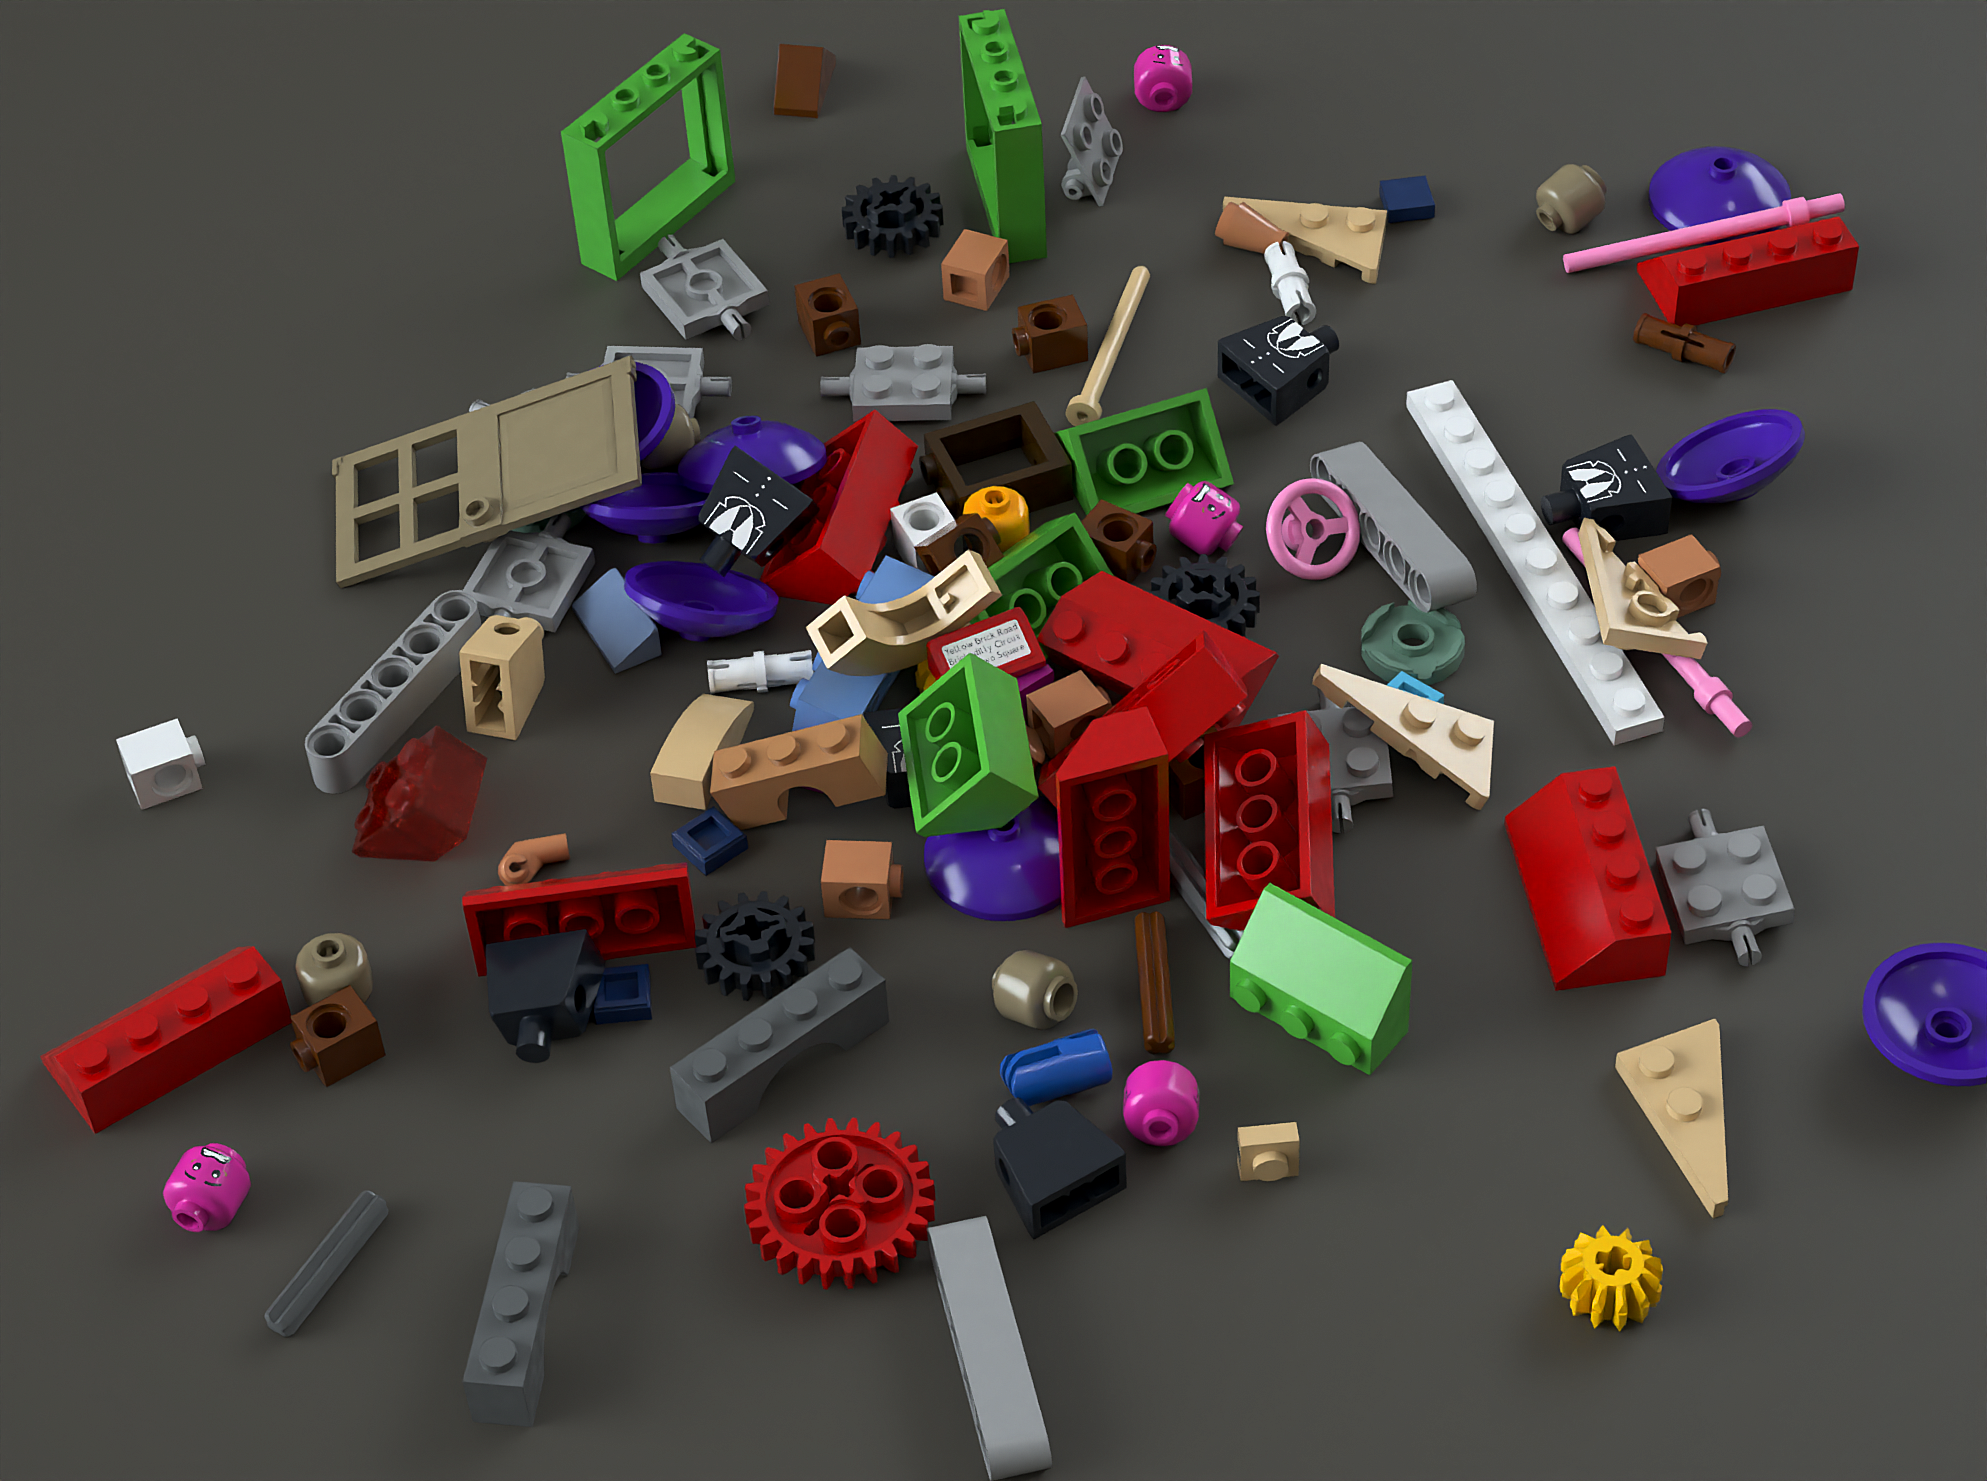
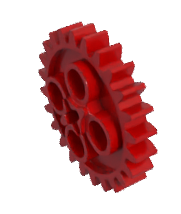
(840, 1203)

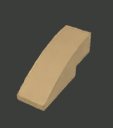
(686, 758)

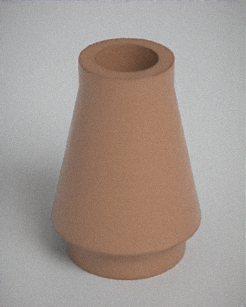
(1247, 229)

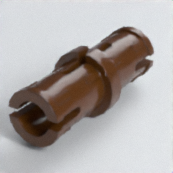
(1684, 343)

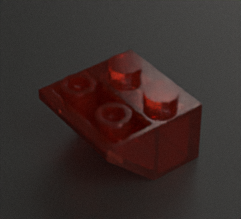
(420, 800)

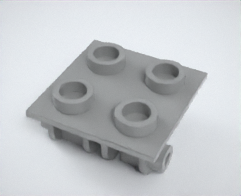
(1092, 146)

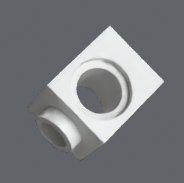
(915, 523)
(161, 763)

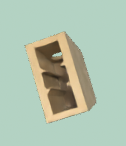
(504, 658)

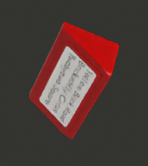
(1000, 640)

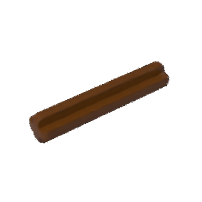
(1154, 983)

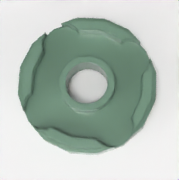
(1427, 662)

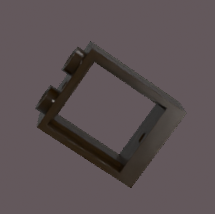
(1023, 426)

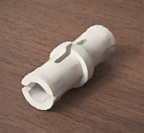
(1290, 282)
(759, 671)

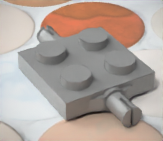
(704, 288)
(680, 367)
(904, 383)
(531, 574)
(1357, 759)
(1724, 886)

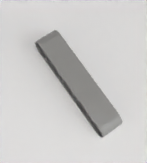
(1397, 529)
(391, 693)
(989, 1349)

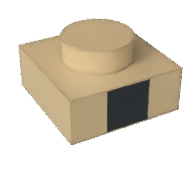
(1268, 1152)

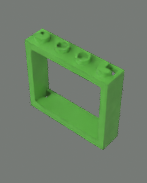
(1003, 154)
(620, 244)

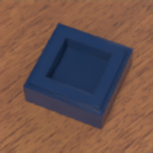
(1407, 199)
(709, 840)
(624, 995)

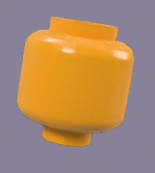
(1004, 509)

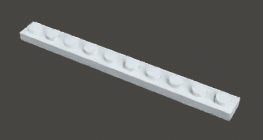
(1534, 563)

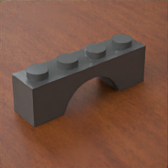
(728, 1075)
(508, 1343)

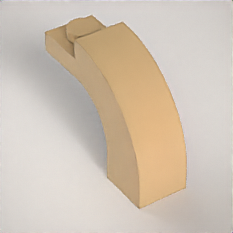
(893, 635)

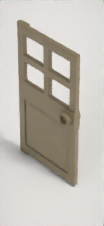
(514, 467)

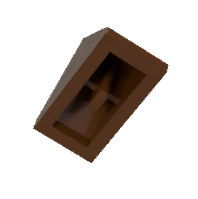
(802, 80)

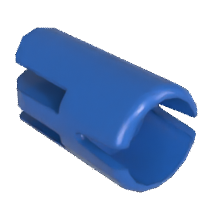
(1058, 1068)

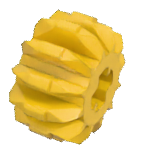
(1611, 1278)

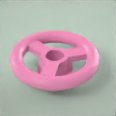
(1294, 529)

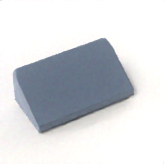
(616, 624)

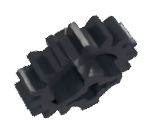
(892, 216)
(1208, 592)
(755, 945)

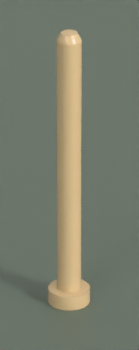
(1085, 407)

